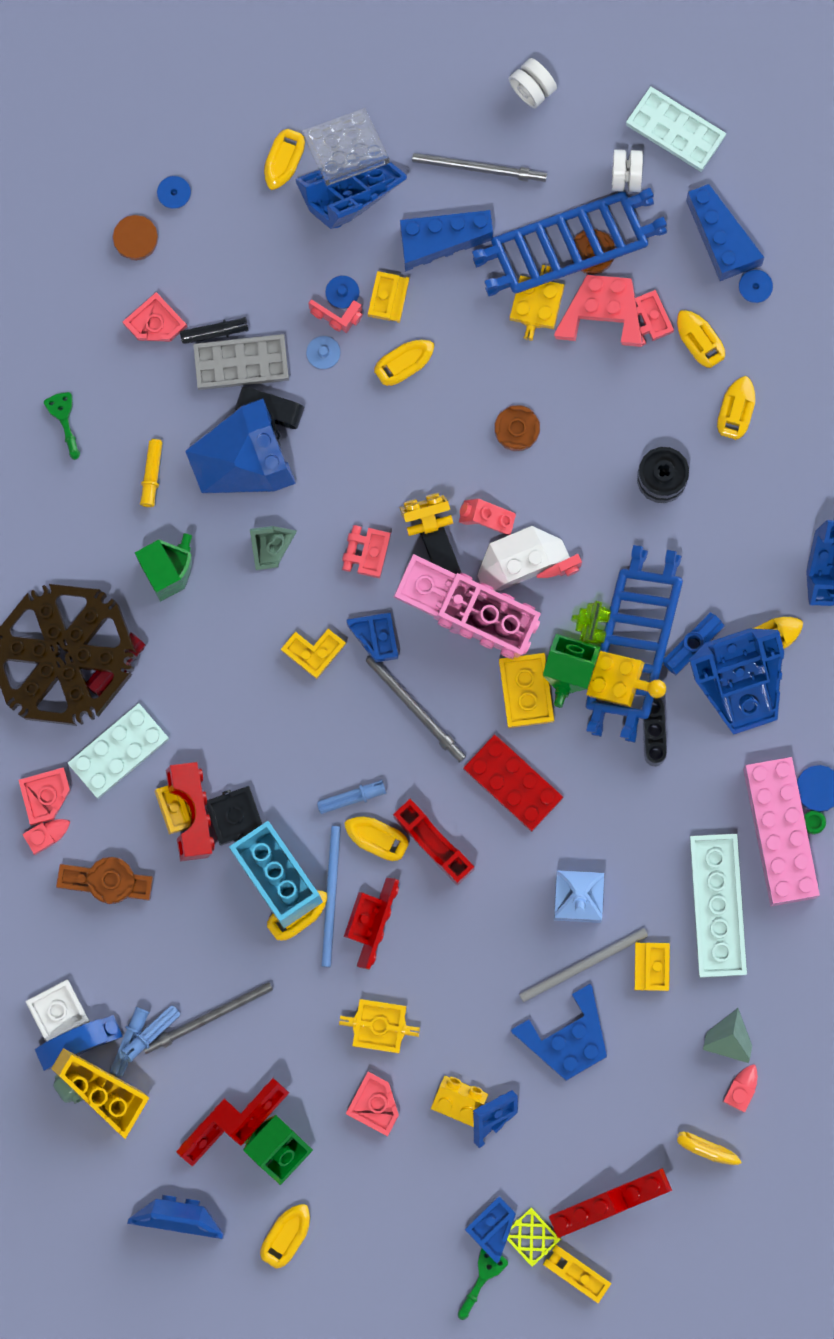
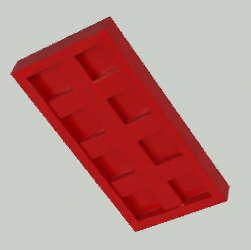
(513, 783)

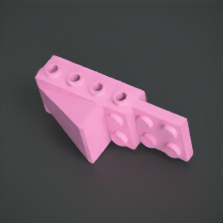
(468, 607)

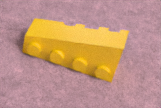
(106, 1094)

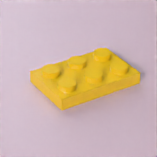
(526, 691)

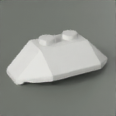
(520, 557)

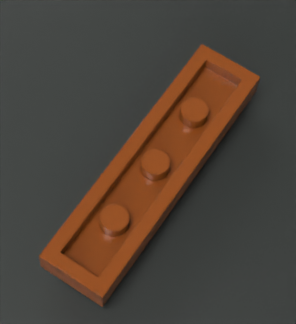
(76, 879)

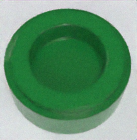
(815, 822)

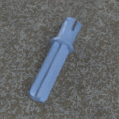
(363, 793)
(134, 1027)
(150, 1033)

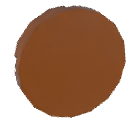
(135, 237)
(582, 243)
(517, 428)
(111, 880)

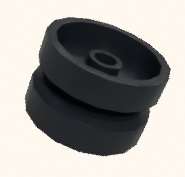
(665, 461)

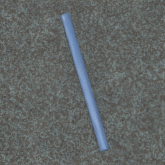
(331, 896)

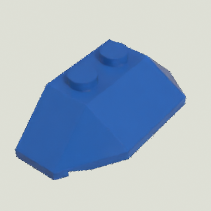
(177, 1217)

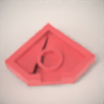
(154, 321)
(44, 795)
(374, 1105)

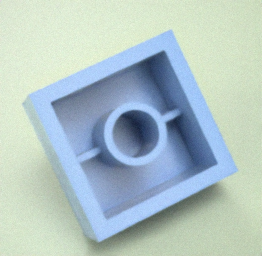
(579, 896)

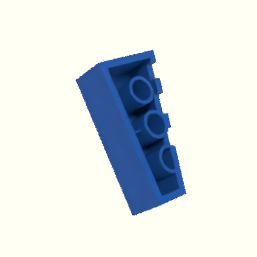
(443, 235)
(722, 235)

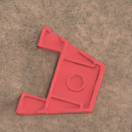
(603, 300)

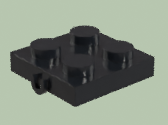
(233, 815)

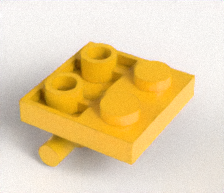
(426, 512)

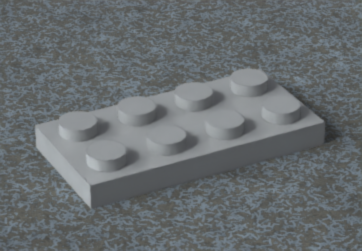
(241, 362)

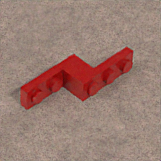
(232, 1122)
(610, 1203)

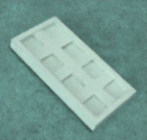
(675, 129)
(118, 751)

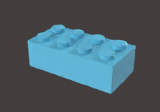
(276, 874)

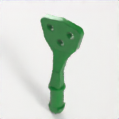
(63, 417)
(484, 1275)

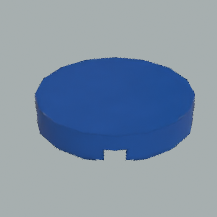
(817, 788)

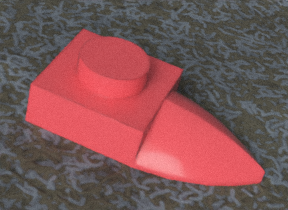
(569, 567)
(45, 834)
(742, 1089)

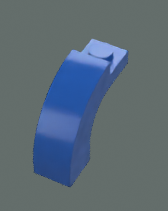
(79, 1040)

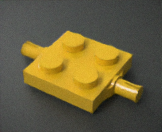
(538, 305)
(379, 1026)

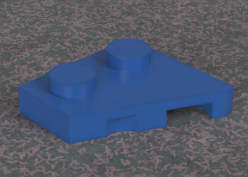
(376, 636)
(494, 1115)
(493, 1228)

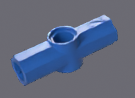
(703, 633)

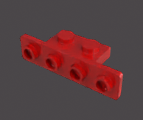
(369, 919)

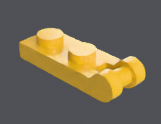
(578, 1274)

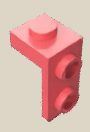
(350, 317)
(488, 515)

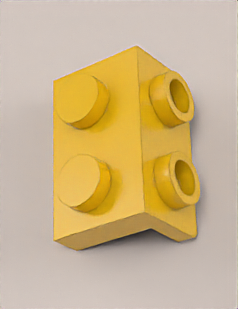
(458, 1100)

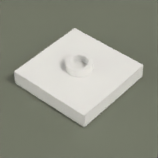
(57, 1010)

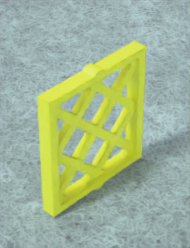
(544, 1250)

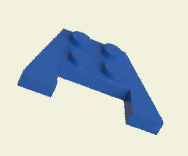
(572, 1047)

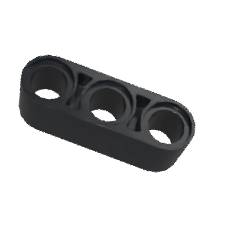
(285, 412)
(440, 550)
(658, 742)

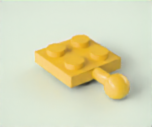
(617, 679)

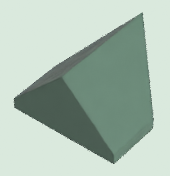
(270, 545)
(729, 1038)

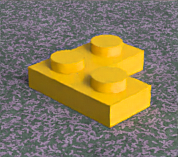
(317, 657)

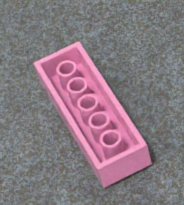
(781, 831)

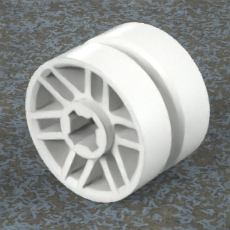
(532, 83)
(627, 170)

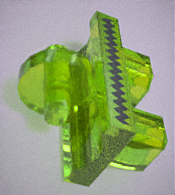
(588, 620)

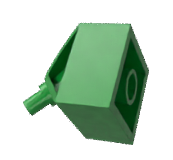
(166, 565)
(569, 666)
(276, 1149)

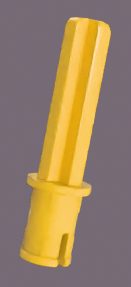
(151, 473)

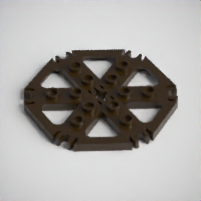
(83, 655)

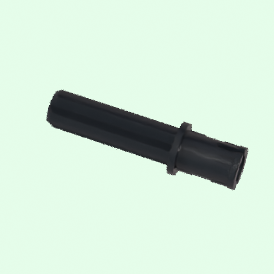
(214, 330)

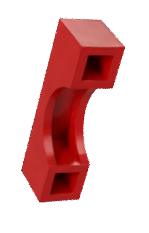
(185, 782)
(438, 848)

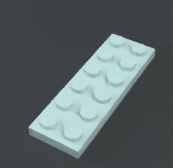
(718, 905)

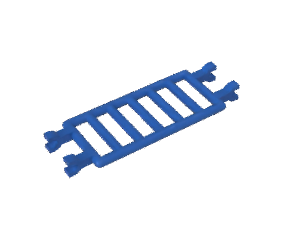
(494, 285)
(639, 556)

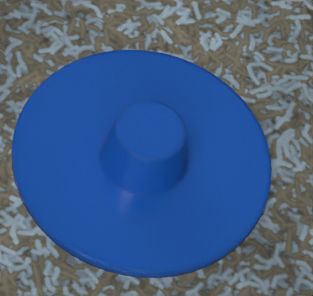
(173, 192)
(755, 286)
(342, 291)

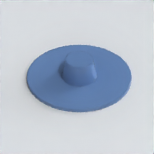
(323, 352)

